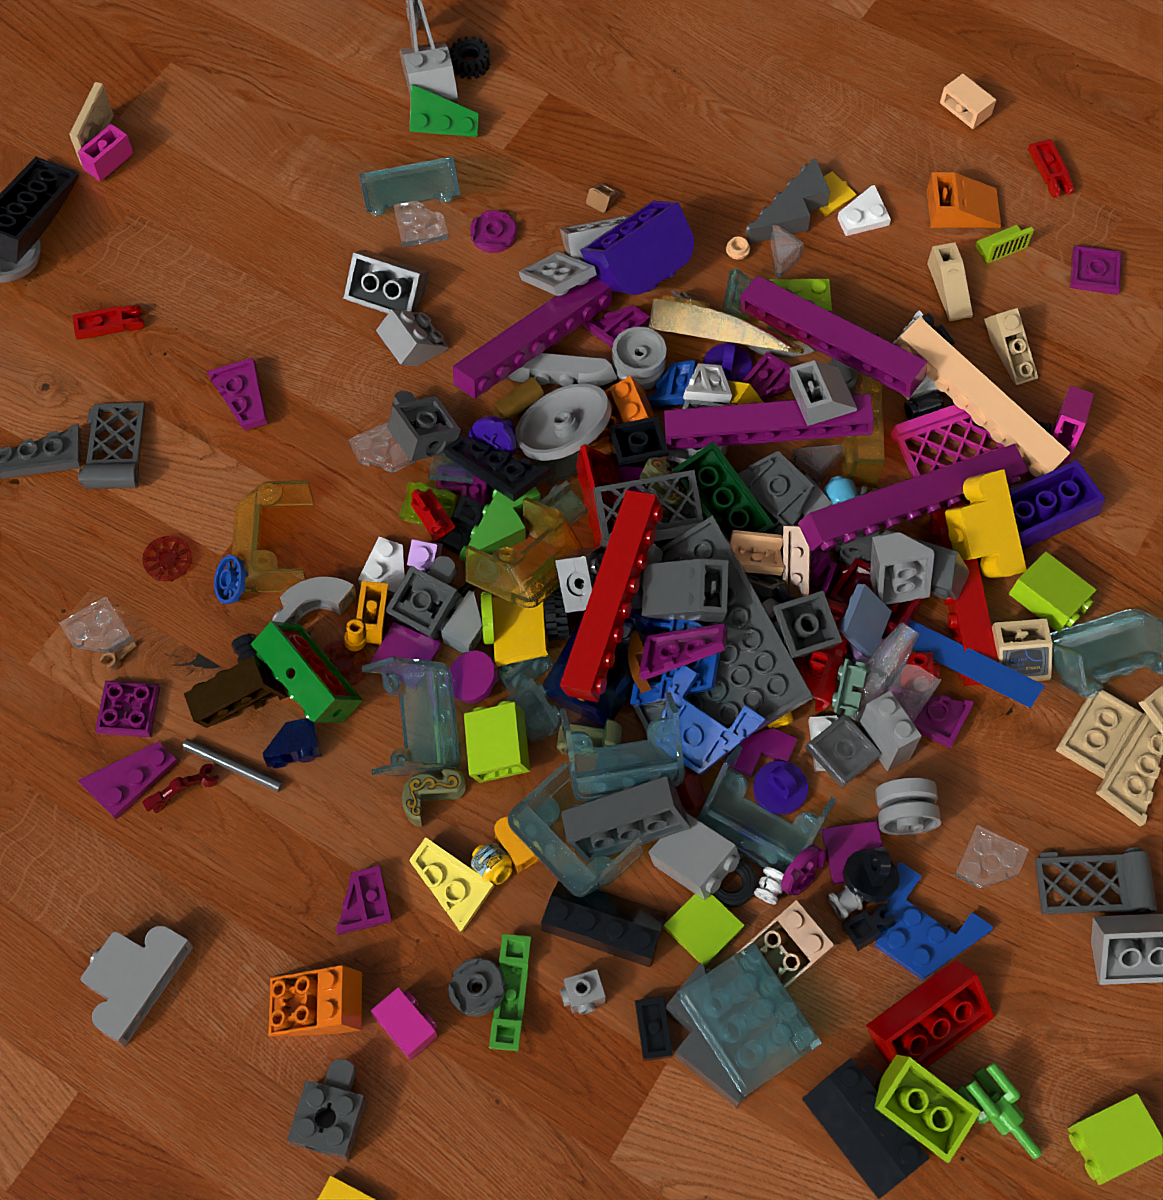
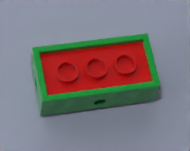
(306, 672)

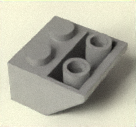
(411, 337)
(820, 391)

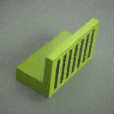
(1004, 243)

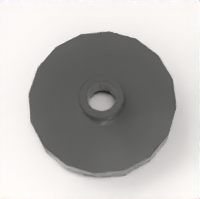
(467, 978)

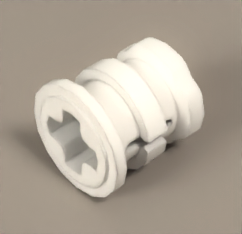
(770, 886)

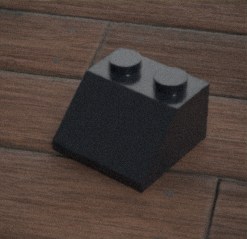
(637, 441)

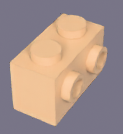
(968, 101)

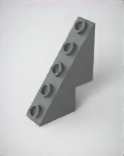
(792, 206)
(695, 1050)

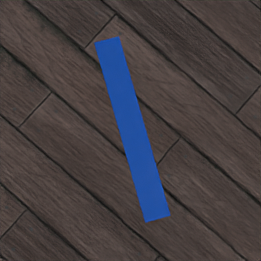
(977, 666)

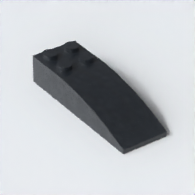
(31, 205)

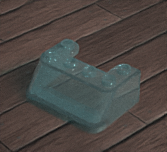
(1107, 648)

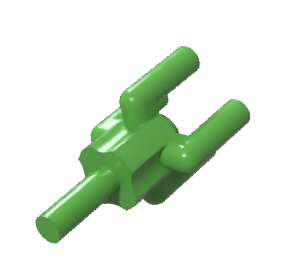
(999, 1105)

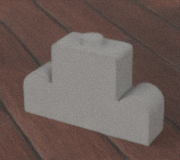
(132, 978)

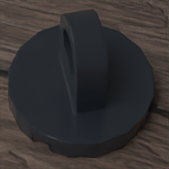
(871, 875)

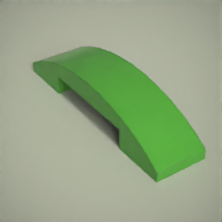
(508, 1016)

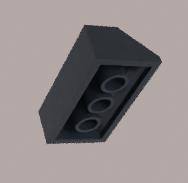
(605, 923)
(867, 1138)

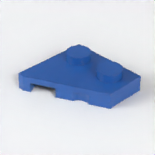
(673, 384)

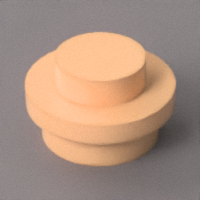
(738, 248)

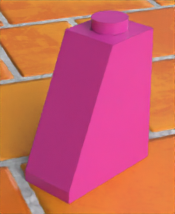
(1072, 418)

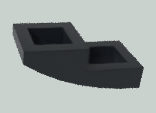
(465, 517)

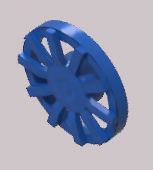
(229, 579)

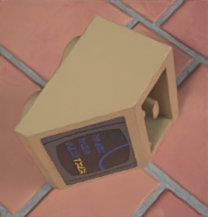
(1025, 647)

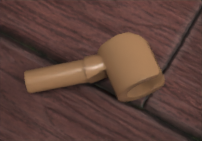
(106, 657)

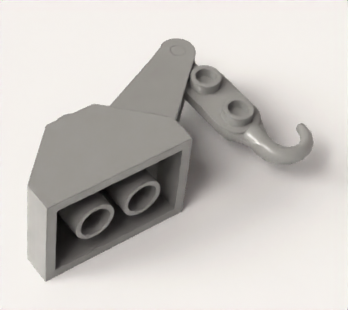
(427, 64)

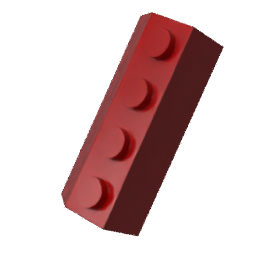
(593, 471)
(932, 1017)

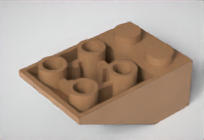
(795, 942)

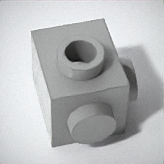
(583, 992)

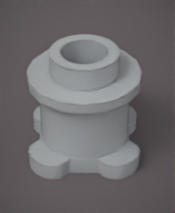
(844, 903)

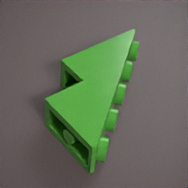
(499, 524)

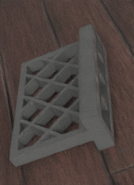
(662, 531)

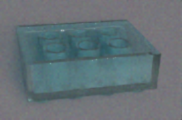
(748, 1019)

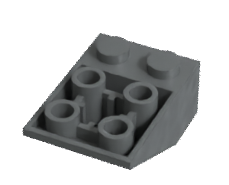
(686, 590)

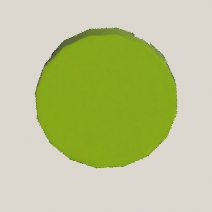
(487, 617)

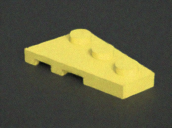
(451, 881)

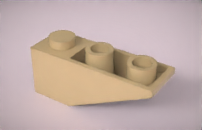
(950, 280)
(1011, 345)

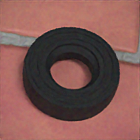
(746, 891)

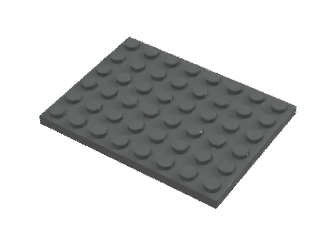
(755, 662)

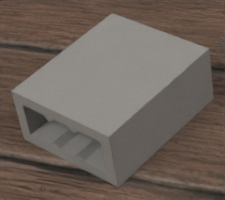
(889, 730)
(696, 858)

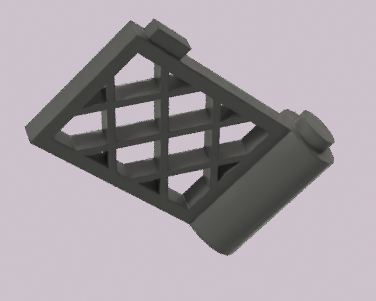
(112, 470)
(1132, 875)

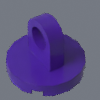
(734, 360)
(495, 432)
(780, 787)

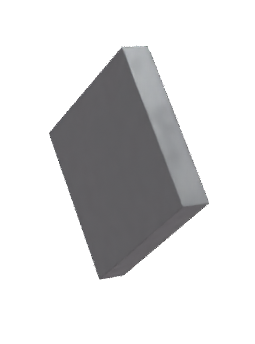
(843, 750)

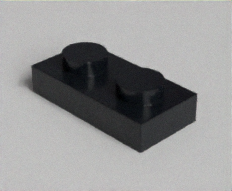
(653, 1029)

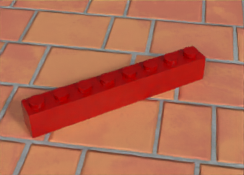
(612, 596)
(969, 613)

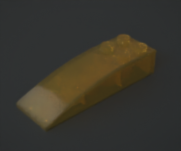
(698, 320)
(866, 452)

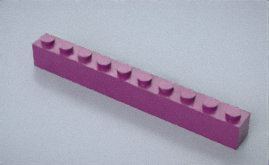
(904, 500)

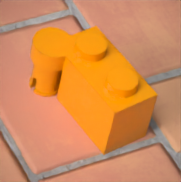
(370, 617)

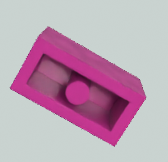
(105, 152)
(405, 1023)

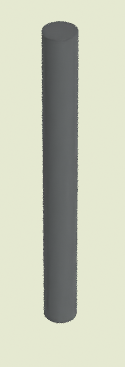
(233, 765)

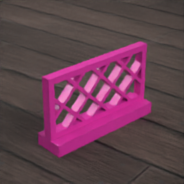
(936, 422)

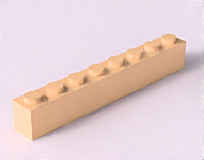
(983, 399)

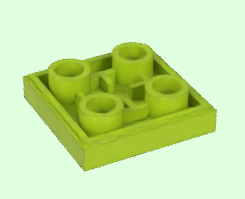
(703, 927)

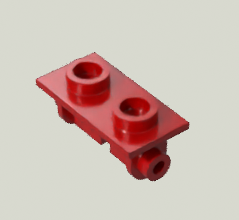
(431, 513)

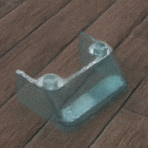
(409, 183)
(426, 715)
(615, 767)
(531, 824)
(753, 829)

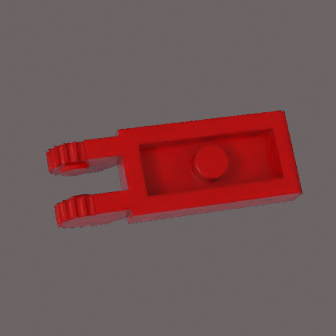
(1051, 167)
(107, 321)

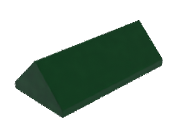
(724, 493)

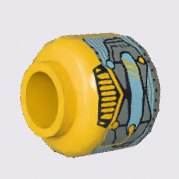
(491, 863)

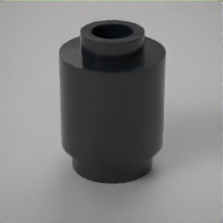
(923, 405)

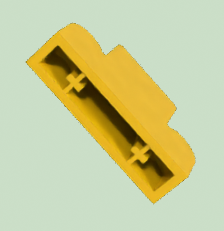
(987, 526)

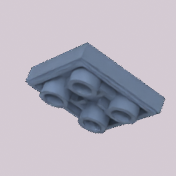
(864, 620)

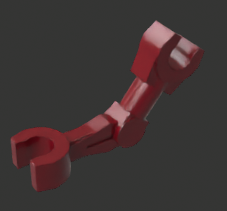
(160, 799)

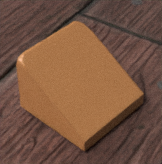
(601, 197)

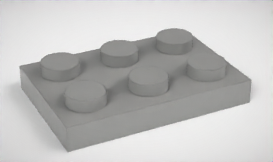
(557, 273)

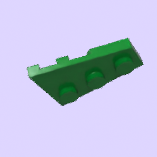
(440, 116)

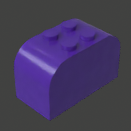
(642, 249)

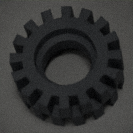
(470, 47)
(556, 619)

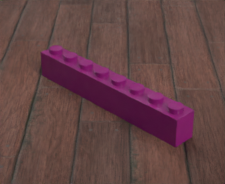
(834, 336)
(530, 337)
(759, 424)

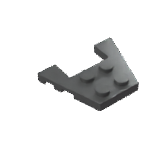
(778, 489)

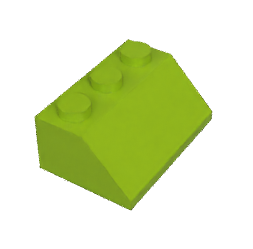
(924, 1107)

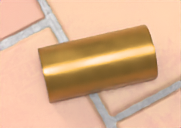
(518, 399)

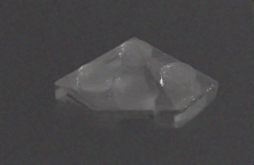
(419, 224)
(379, 449)
(96, 628)
(990, 859)

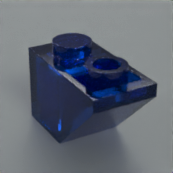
(293, 743)

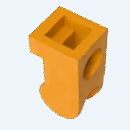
(513, 846)

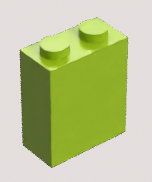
(1053, 592)
(496, 742)
(1116, 1139)

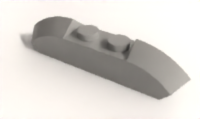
(565, 370)

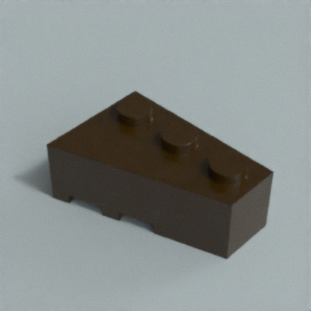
(233, 690)

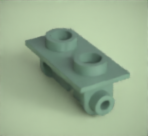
(845, 697)

